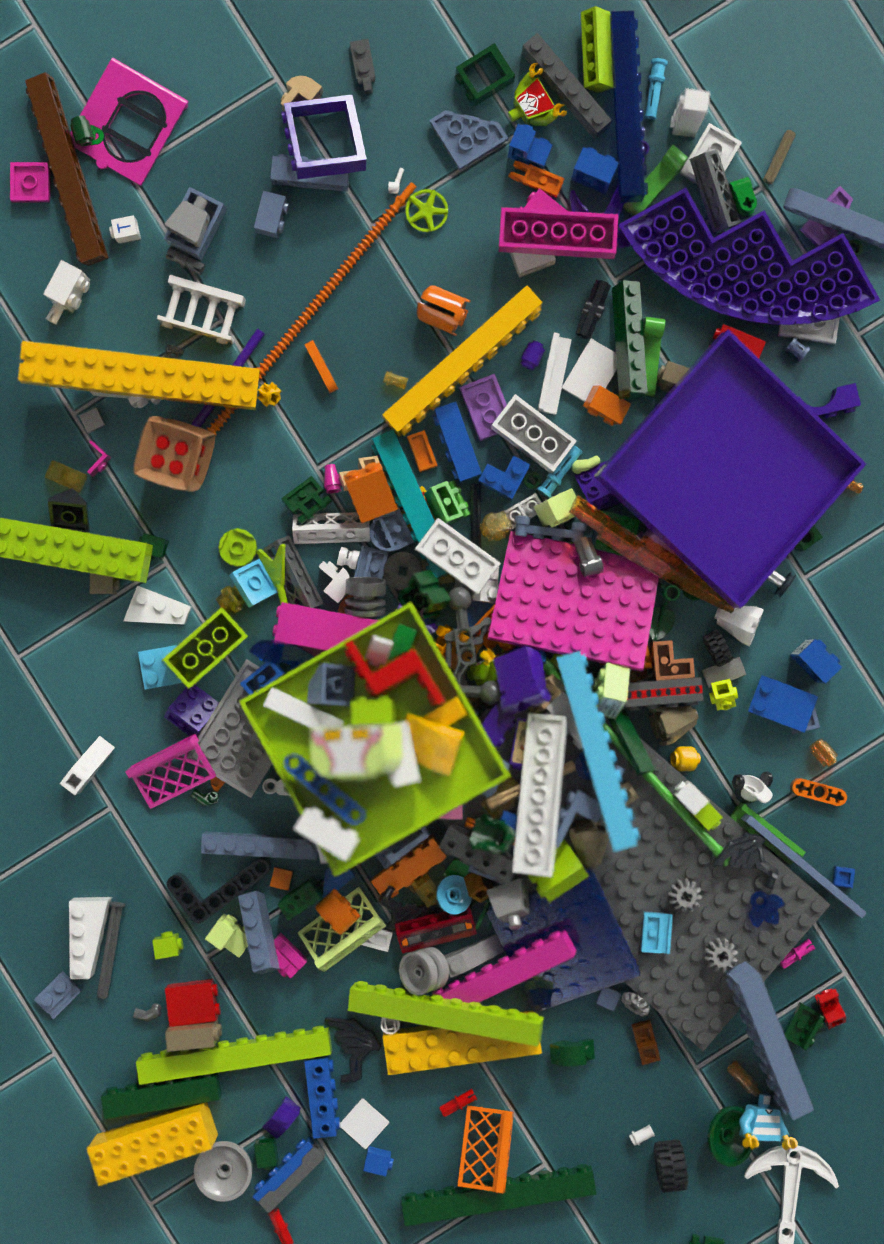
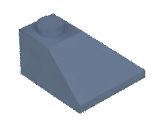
(332, 685)

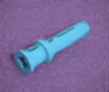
(655, 79)
(554, 479)

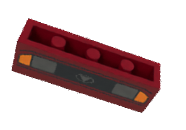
(434, 930)

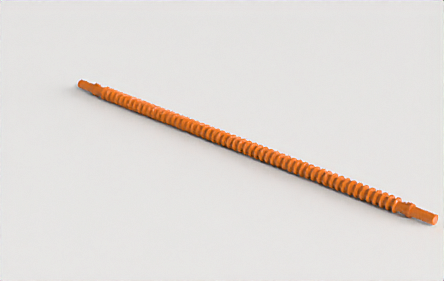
(399, 201)

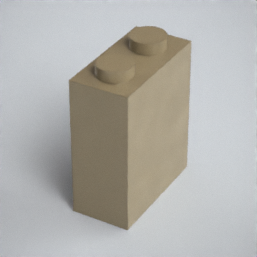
(193, 1036)

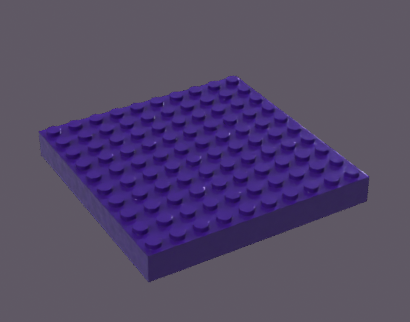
(730, 469)

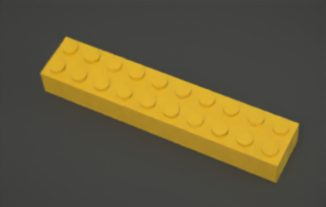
(462, 361)

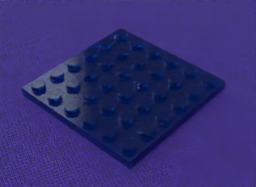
(601, 947)

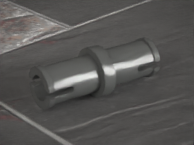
(185, 261)

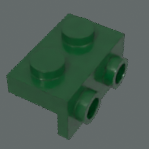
(803, 1026)

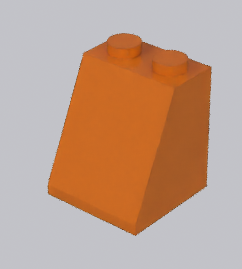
(370, 492)

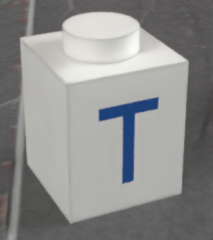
(125, 229)

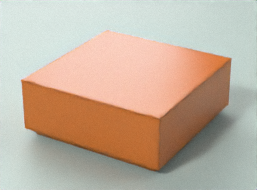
(281, 878)

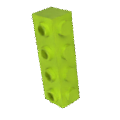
(597, 49)

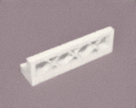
(554, 374)
(331, 531)

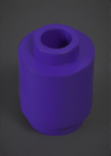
(532, 355)

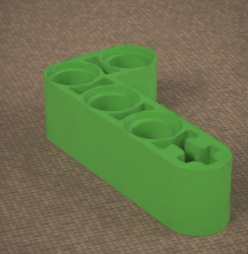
(658, 179)
(653, 331)

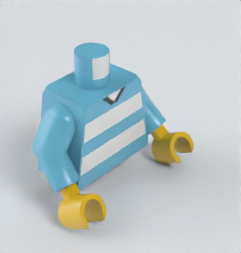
(764, 1123)

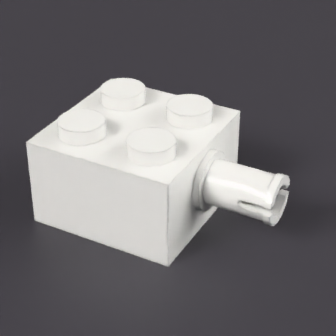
(65, 290)

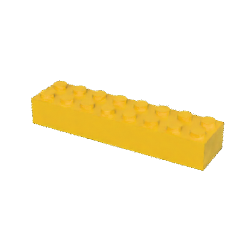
(435, 1048)

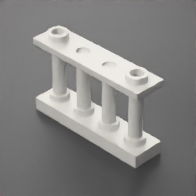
(197, 291)

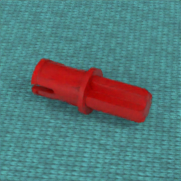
(457, 1103)
(280, 1227)

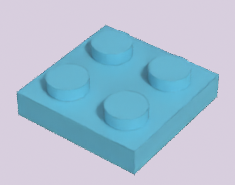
(253, 583)
(155, 670)

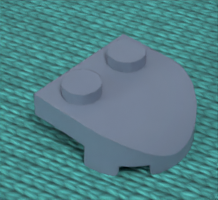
(390, 532)

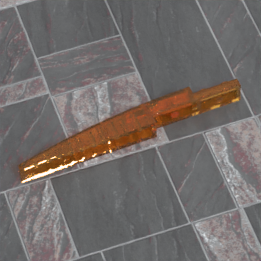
(646, 553)

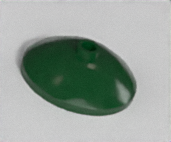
(724, 1137)

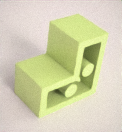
(556, 509)
(228, 934)

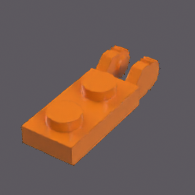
(538, 178)

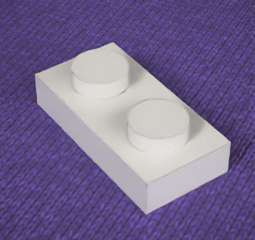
(379, 941)

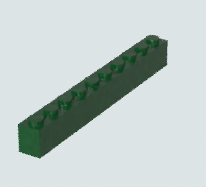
(519, 1192)

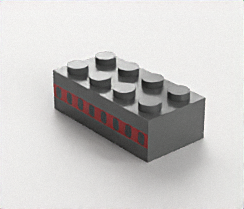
(664, 692)

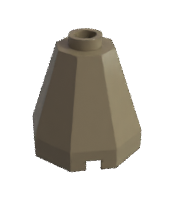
(672, 722)
(589, 841)

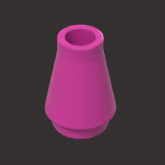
(331, 479)

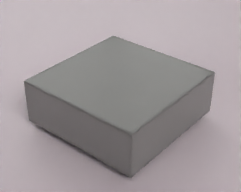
(92, 420)

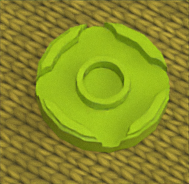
(237, 547)

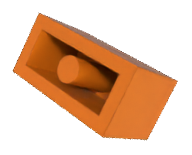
(606, 405)

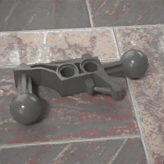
(460, 601)

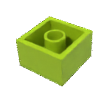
(373, 712)

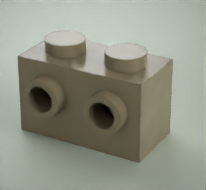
(670, 375)

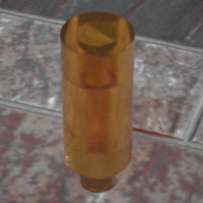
(743, 1078)

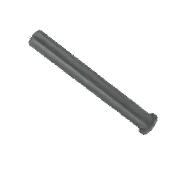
(110, 948)

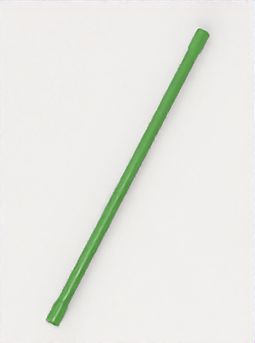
(549, 669)

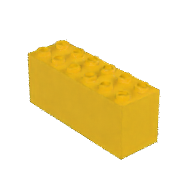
(152, 1142)

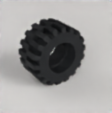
(670, 1166)

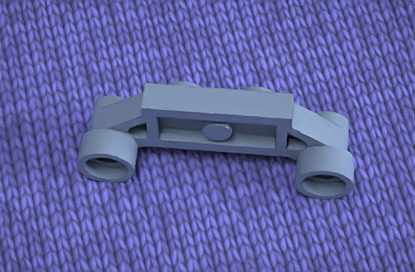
(523, 528)

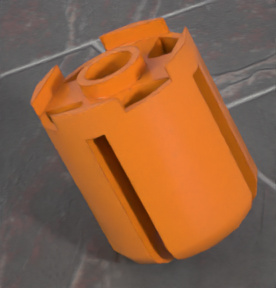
(445, 300)

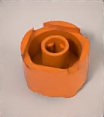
(337, 911)

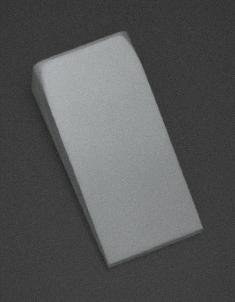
(731, 670)

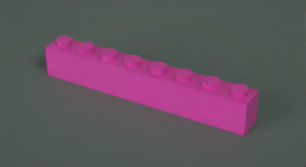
(511, 970)

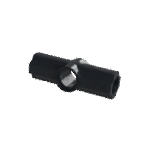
(593, 309)

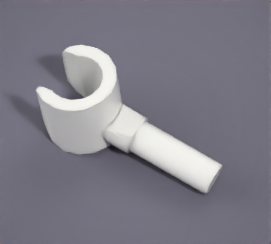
(393, 187)

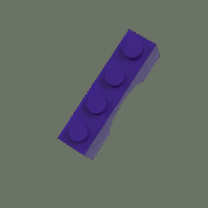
(842, 399)

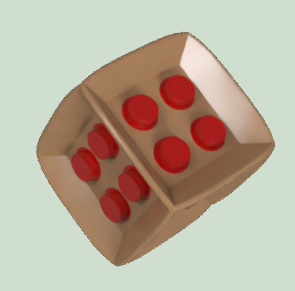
(174, 454)

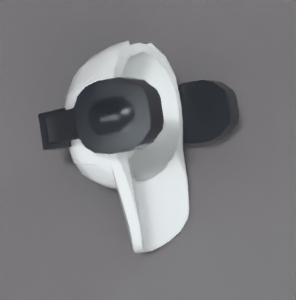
(750, 788)

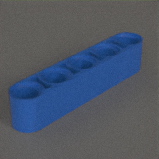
(315, 787)

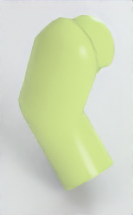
(586, 464)

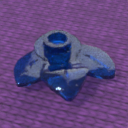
(766, 910)

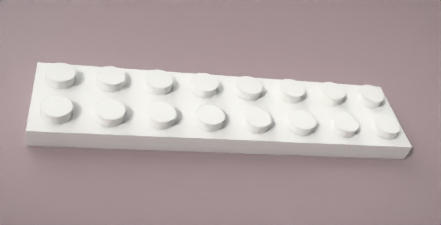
(540, 794)

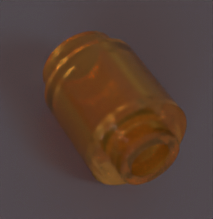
(823, 753)

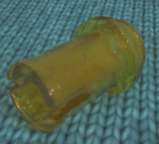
(395, 380)

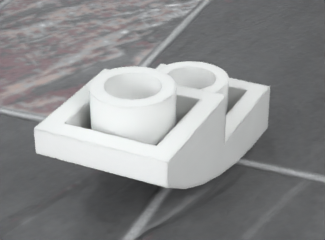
(524, 508)

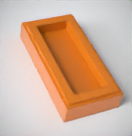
(422, 451)

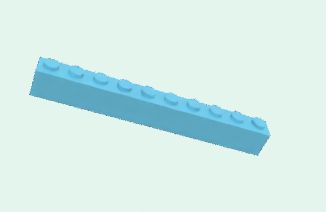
(597, 752)

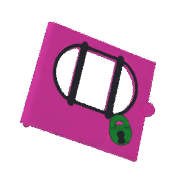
(103, 105)

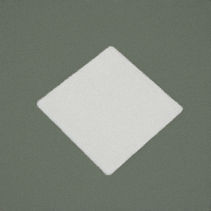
(364, 1123)

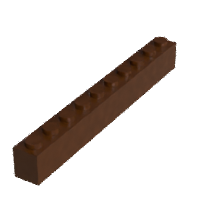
(66, 169)

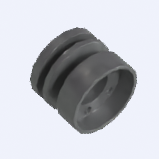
(365, 595)

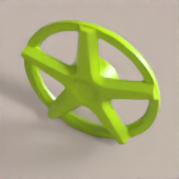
(426, 210)

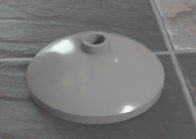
(221, 1183)

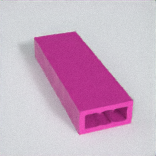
(315, 626)

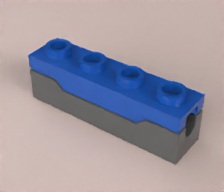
(288, 1174)

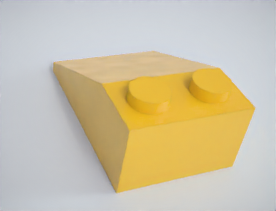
(434, 744)

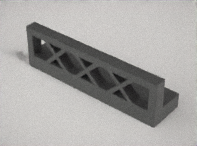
(713, 191)
(296, 574)

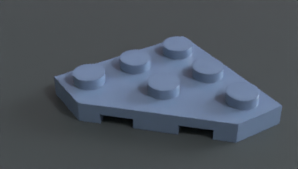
(467, 136)

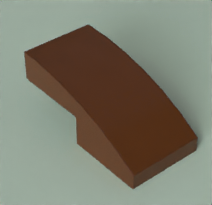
(645, 1042)

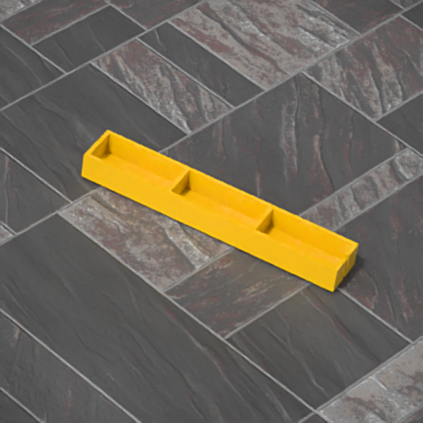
(138, 375)

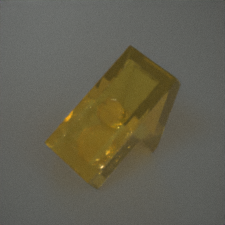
(66, 476)

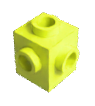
(723, 695)

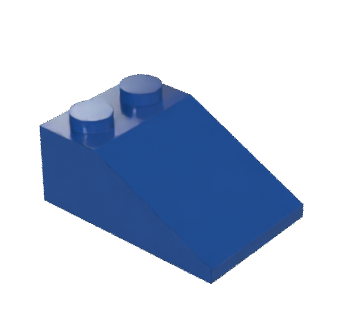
(783, 704)

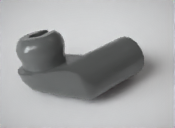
(148, 1015)

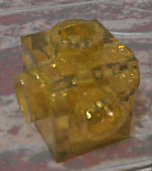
(495, 526)
(230, 600)

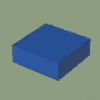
(843, 877)

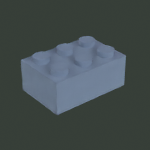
(216, 212)

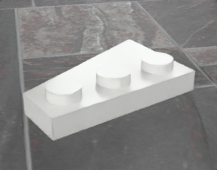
(155, 608)

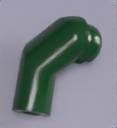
(205, 799)

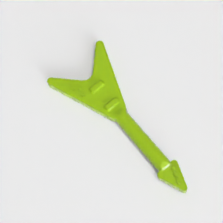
(275, 570)

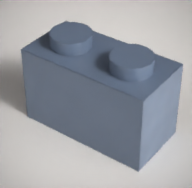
(271, 214)

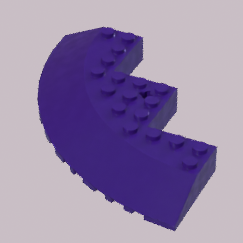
(747, 276)

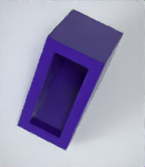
(282, 1117)

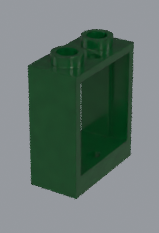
(500, 63)
(300, 898)

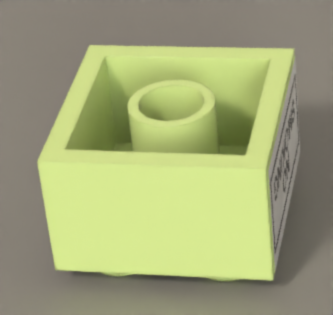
(611, 689)

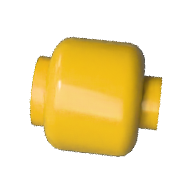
(685, 758)

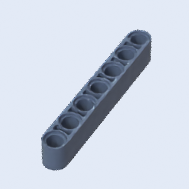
(835, 216)

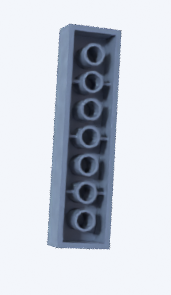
(768, 1040)

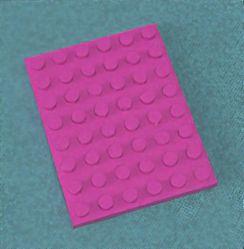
(557, 610)

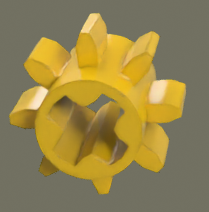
(269, 394)

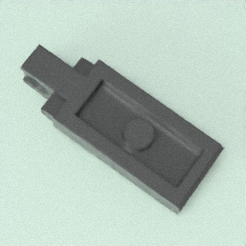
(363, 64)

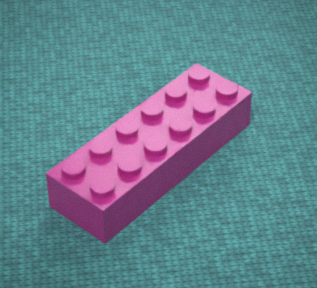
(558, 233)

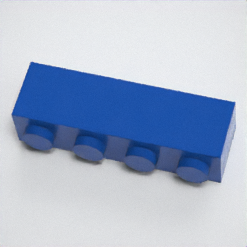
(457, 442)

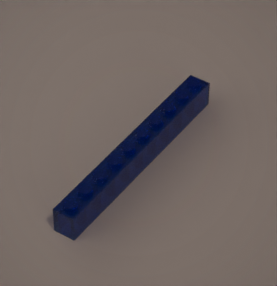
(627, 107)

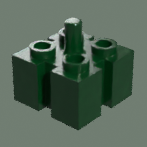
(425, 596)

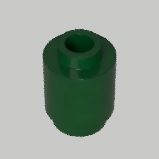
(82, 131)

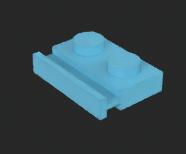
(656, 932)

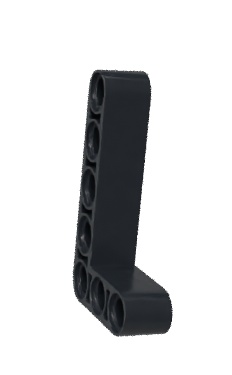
(221, 893)

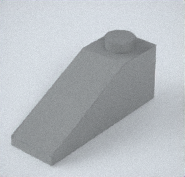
(473, 955)

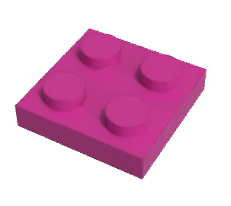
(29, 182)

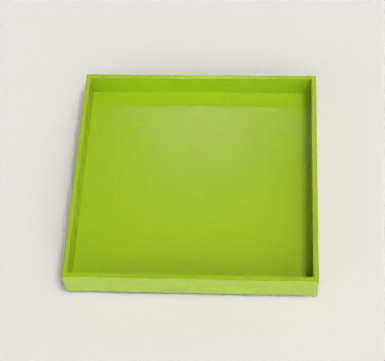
(389, 809)

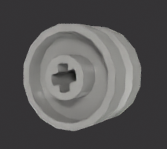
(424, 970)

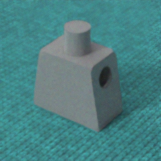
(190, 221)
(510, 902)

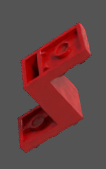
(394, 674)

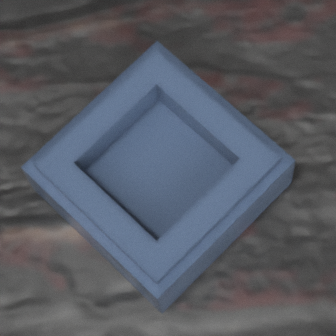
(608, 998)

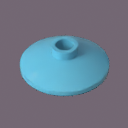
(460, 899)

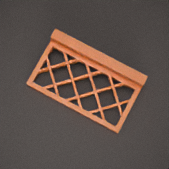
(503, 1149)

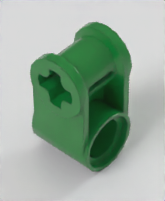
(743, 193)

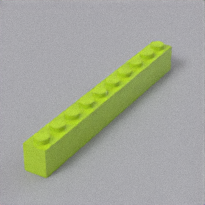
(446, 1013)
(234, 1055)

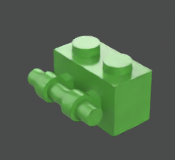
(447, 502)

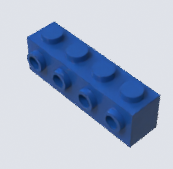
(321, 1096)

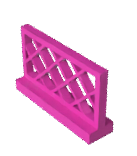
(159, 760)

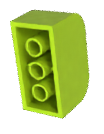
(205, 647)

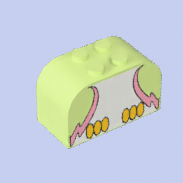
(356, 751)

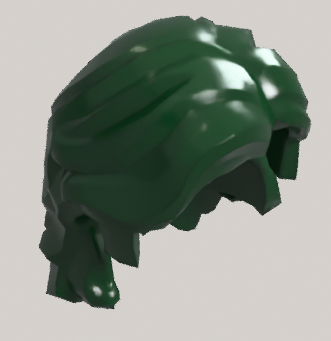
(491, 835)

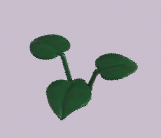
(662, 618)

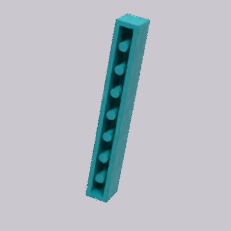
(407, 489)

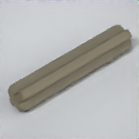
(779, 157)

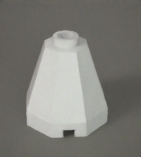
(740, 623)

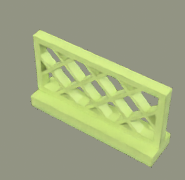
(346, 944)

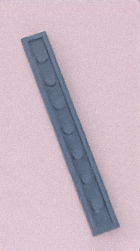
(803, 865)

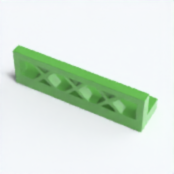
(743, 809)

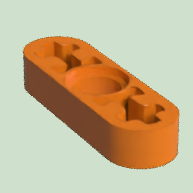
(321, 366)
(833, 790)

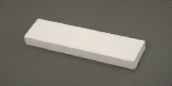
(300, 711)

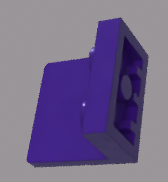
(594, 491)
(191, 710)

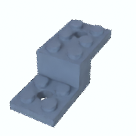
(581, 803)

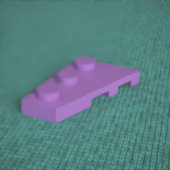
(818, 233)

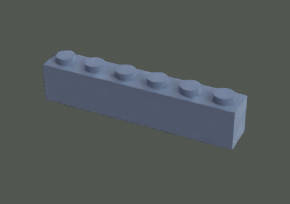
(259, 845)

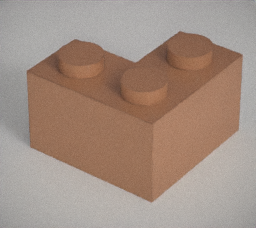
(665, 665)

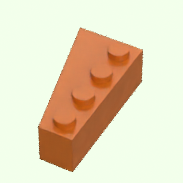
(410, 866)

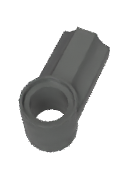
(589, 561)

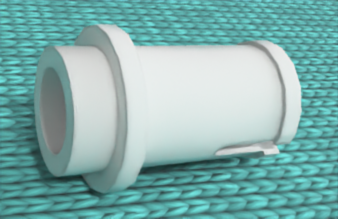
(641, 1135)

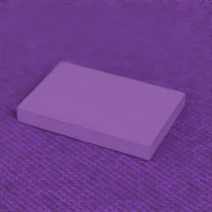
(484, 404)

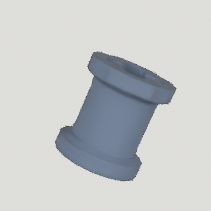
(797, 349)

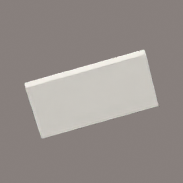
(457, 556)

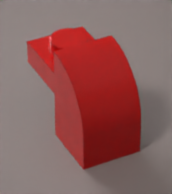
(830, 1008)

